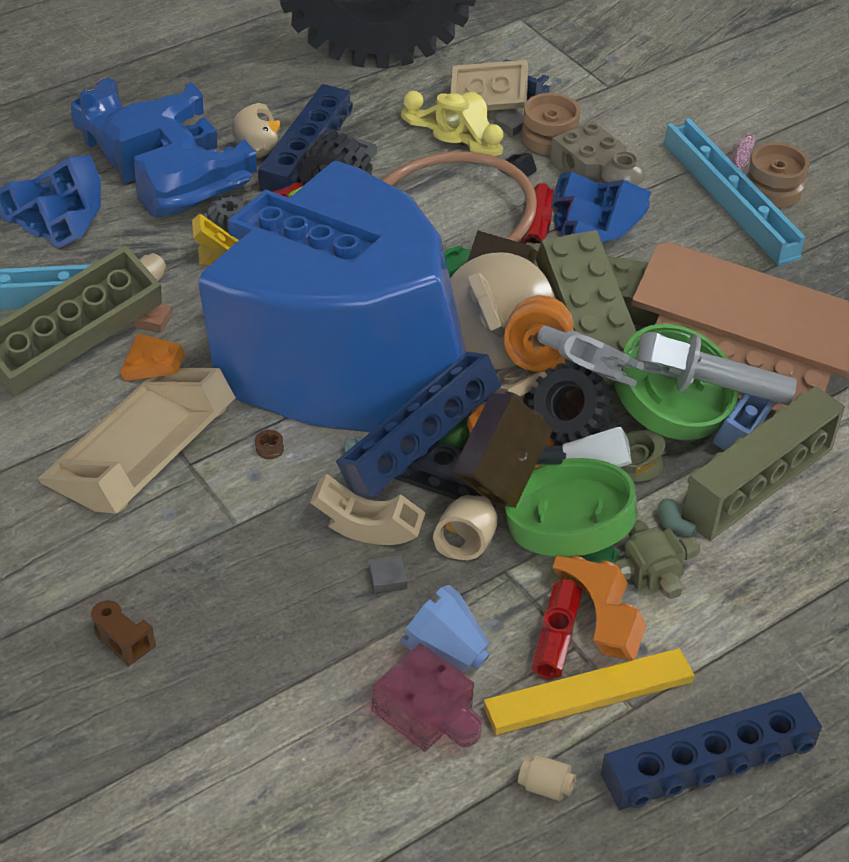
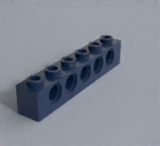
(321, 114)
(418, 424)
(692, 747)

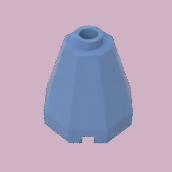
(449, 631)

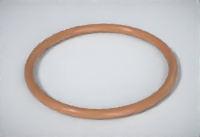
(481, 158)

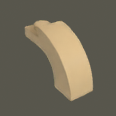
(364, 519)

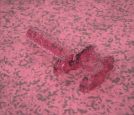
(743, 151)

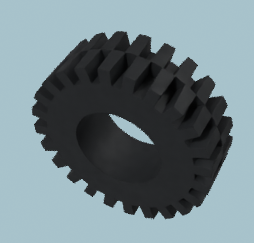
(378, 26)

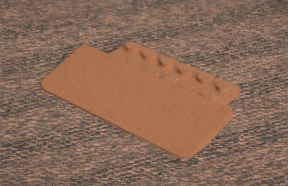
(749, 315)

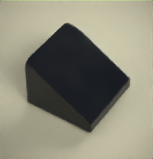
(524, 162)

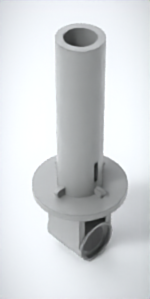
(687, 363)

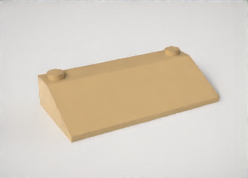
(139, 438)

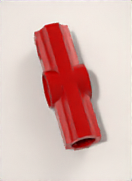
(543, 215)
(557, 630)

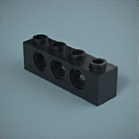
(435, 473)

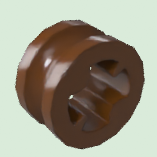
(273, 438)

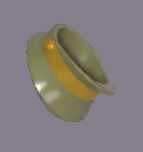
(645, 455)

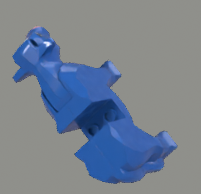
(158, 151)

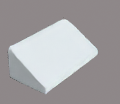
(607, 446)

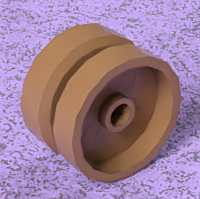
(547, 117)
(779, 172)

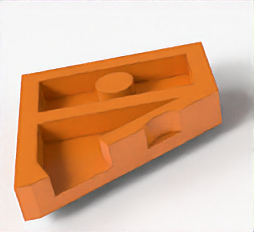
(151, 358)

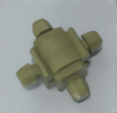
(656, 558)

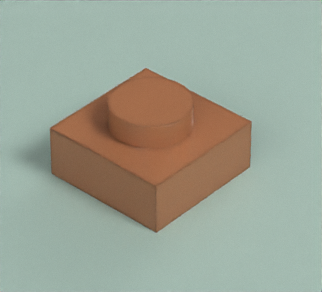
(155, 319)

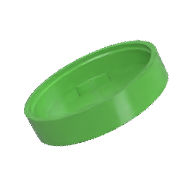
(663, 408)
(573, 508)

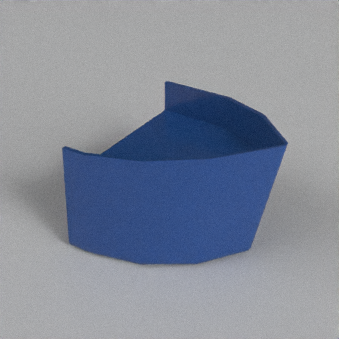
(331, 302)

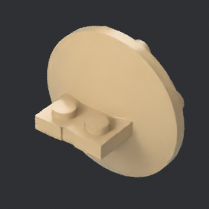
(486, 296)

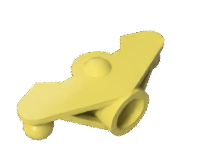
(456, 120)

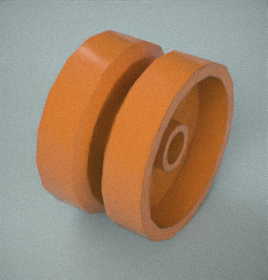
(521, 335)

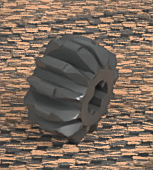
(224, 209)

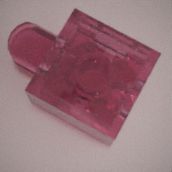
(426, 700)

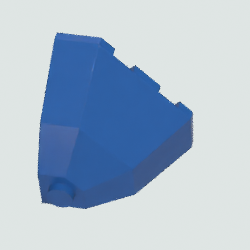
(56, 202)
(603, 207)

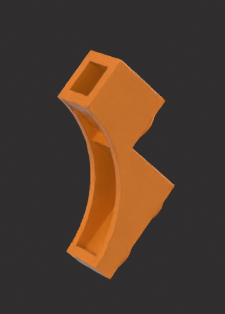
(617, 623)

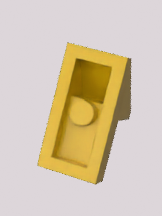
(212, 239)

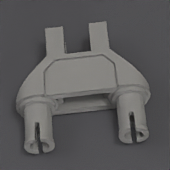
(590, 354)

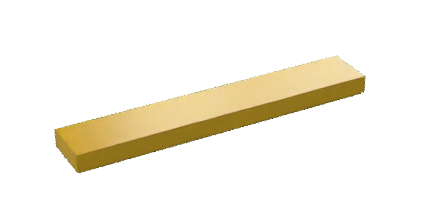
(587, 691)

